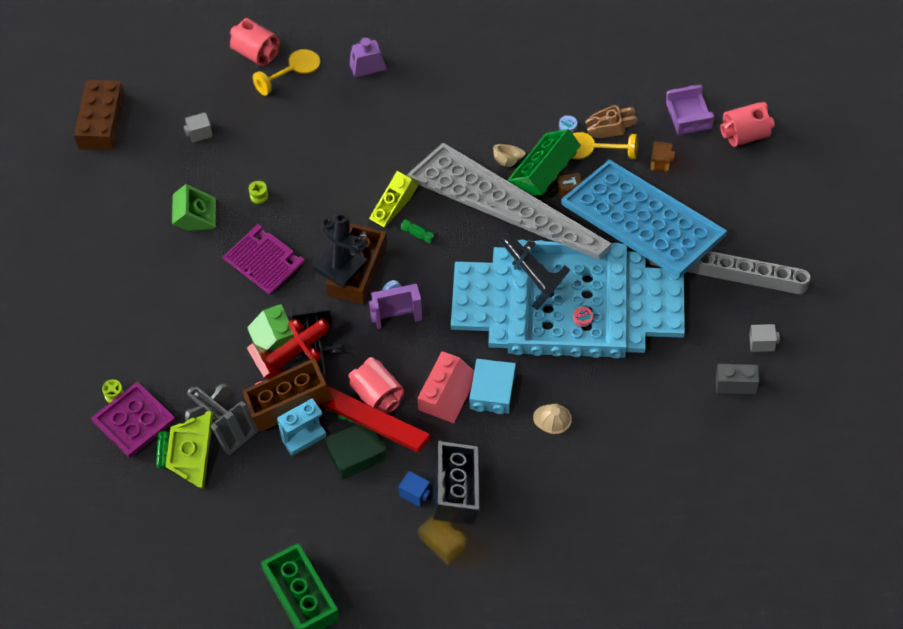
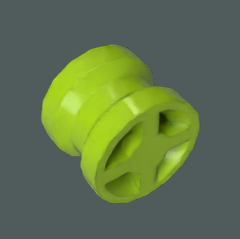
(256, 196)
(112, 386)

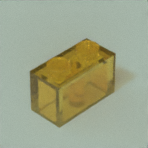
(442, 539)

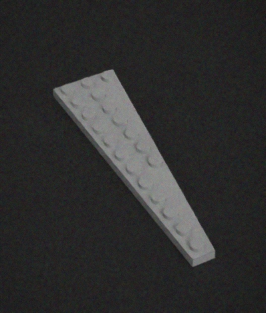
(474, 185)

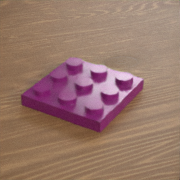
(133, 419)

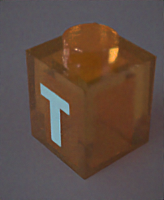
(567, 183)

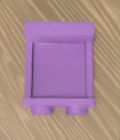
(689, 110)
(395, 303)

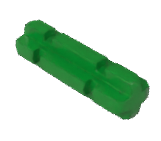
(417, 231)
(162, 448)

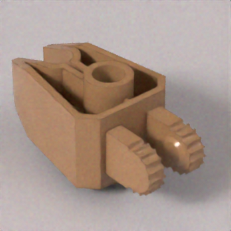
(610, 122)

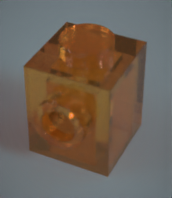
(662, 156)

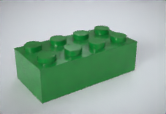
(545, 162)
(300, 589)

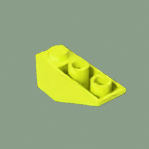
(394, 199)

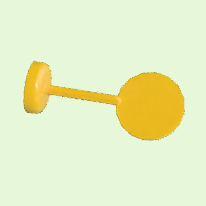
(301, 61)
(588, 145)

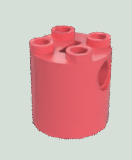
(254, 42)
(747, 124)
(376, 386)

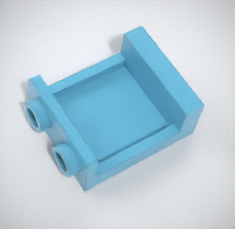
(492, 386)
(301, 427)

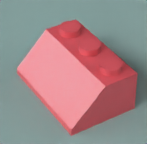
(446, 388)

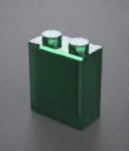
(355, 450)

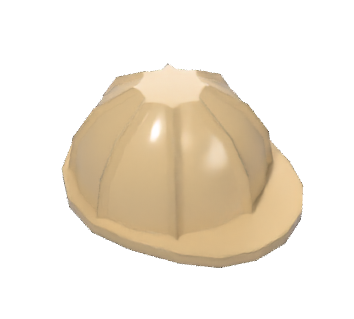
(507, 154)
(552, 418)

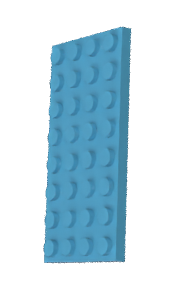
(644, 218)

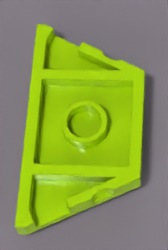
(190, 448)

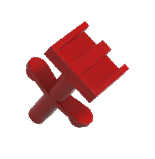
(272, 363)

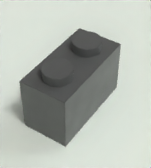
(737, 379)

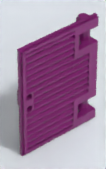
(263, 259)

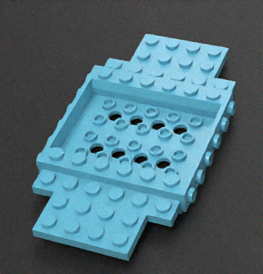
(624, 304)

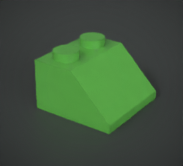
(193, 209)
(271, 329)

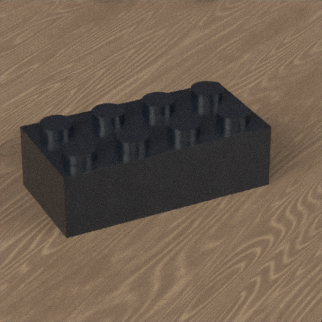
(455, 483)

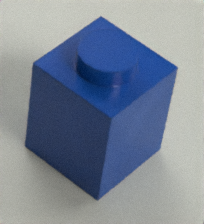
(415, 489)

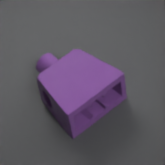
(366, 58)

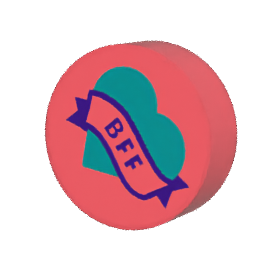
(582, 316)

